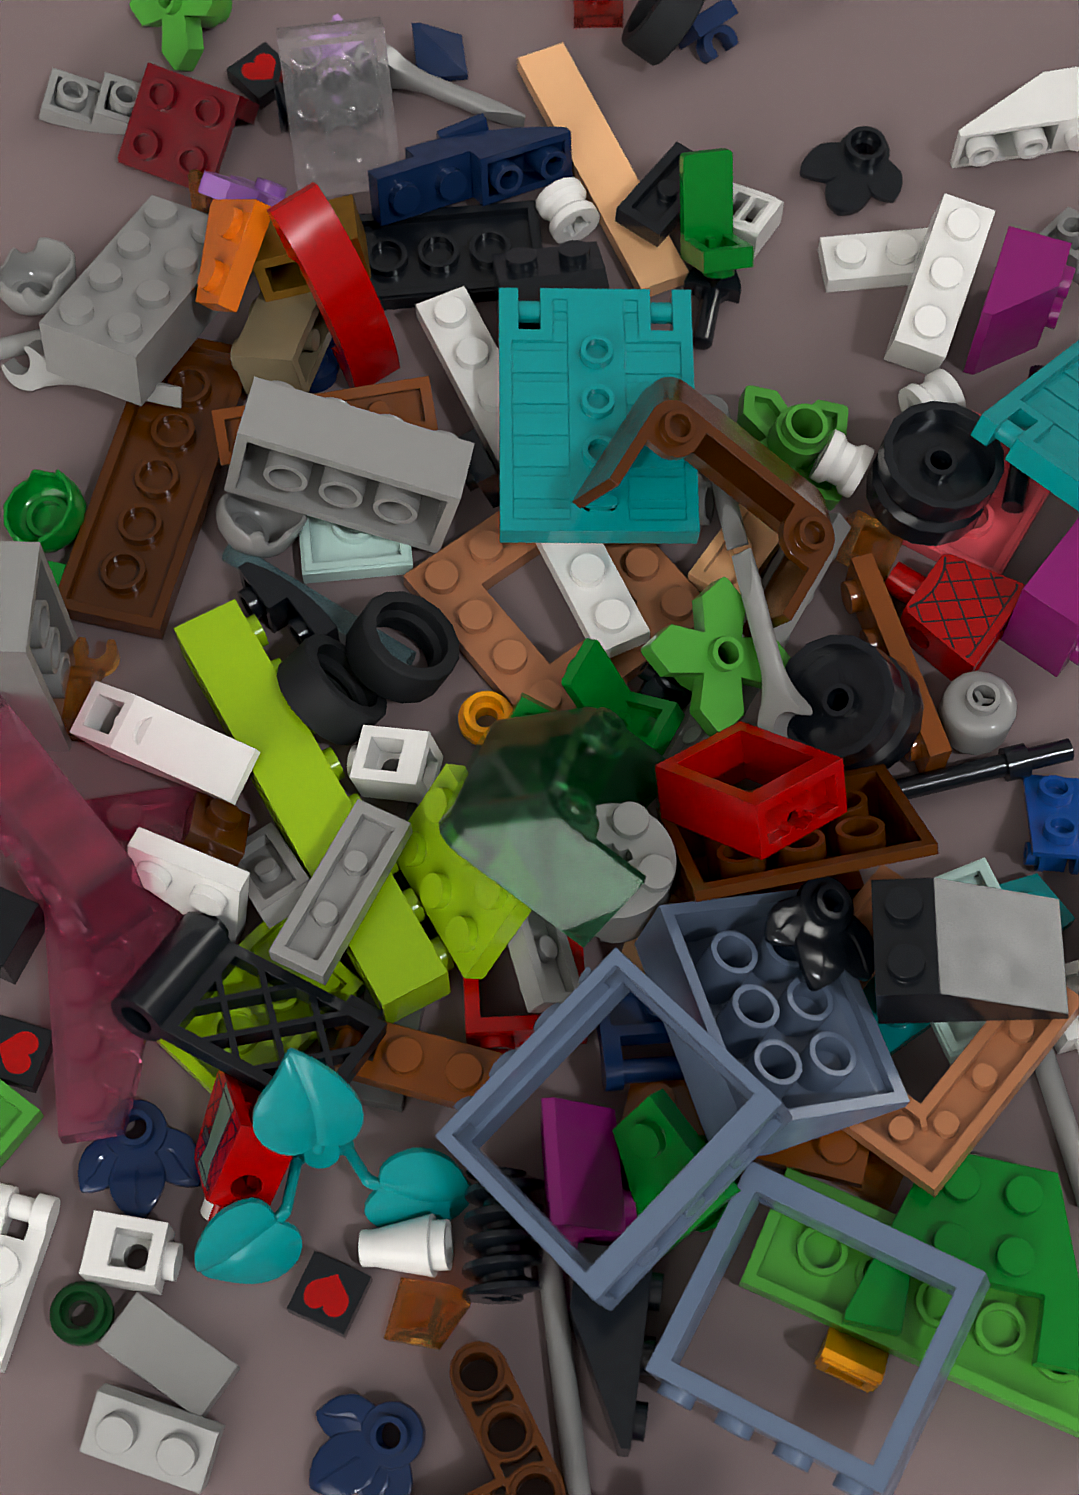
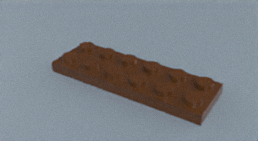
(151, 500)

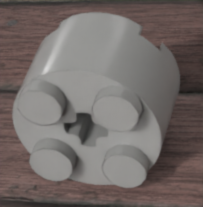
(649, 848)

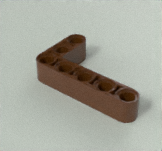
(497, 1403)

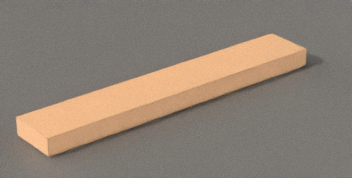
(598, 164)

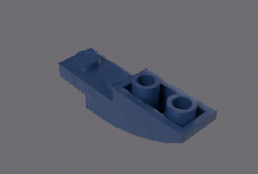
(467, 166)

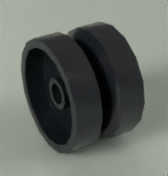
(933, 474)
(860, 702)

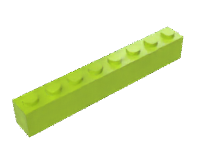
(308, 802)

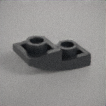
(282, 604)

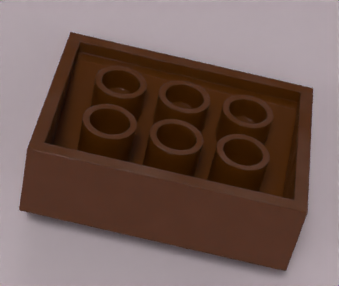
(873, 833)

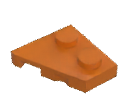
(230, 251)

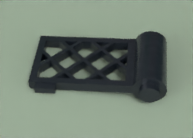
(193, 964)

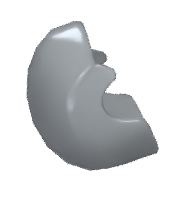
(38, 278)
(256, 526)

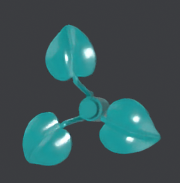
(314, 1118)

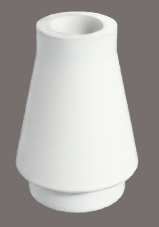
(409, 1246)

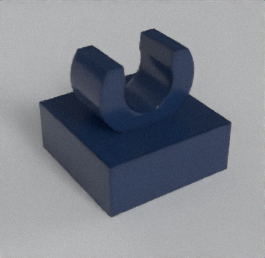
(709, 26)

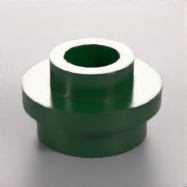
(65, 1304)

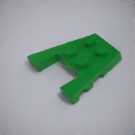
(1004, 1223)

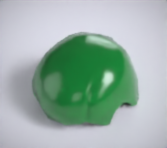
(45, 510)

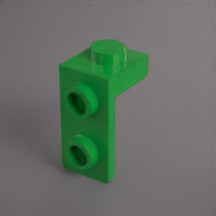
(708, 214)
(596, 683)

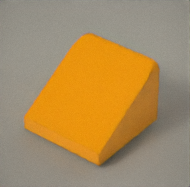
(851, 1360)

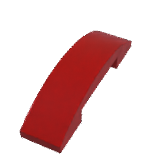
(338, 284)

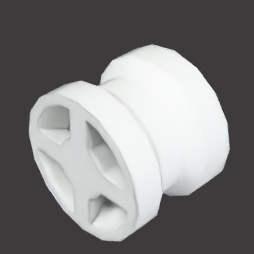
(567, 210)
(937, 386)
(841, 463)

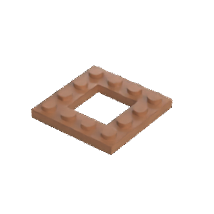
(495, 646)
(936, 1136)

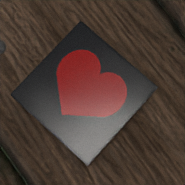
(256, 74)
(23, 1053)
(329, 1294)

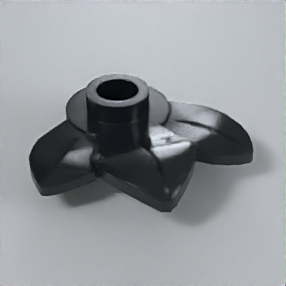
(854, 176)
(822, 939)

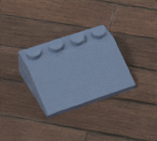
(805, 1046)

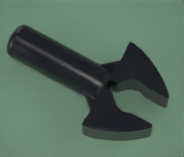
(710, 299)

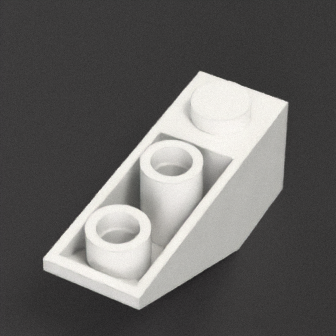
(1027, 123)
(164, 742)

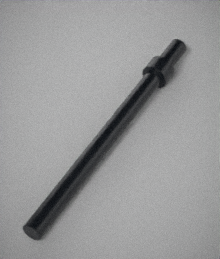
(1011, 763)

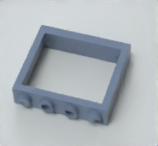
(683, 1200)
(741, 1417)

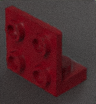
(181, 125)

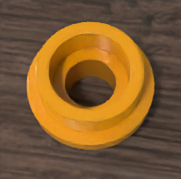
(478, 705)

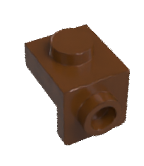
(216, 828)

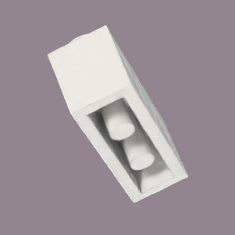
(939, 284)

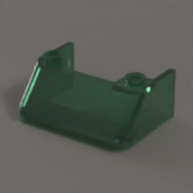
(531, 812)

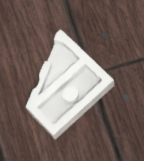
(191, 880)

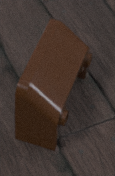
(686, 426)

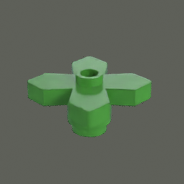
(182, 26)
(793, 432)
(711, 657)

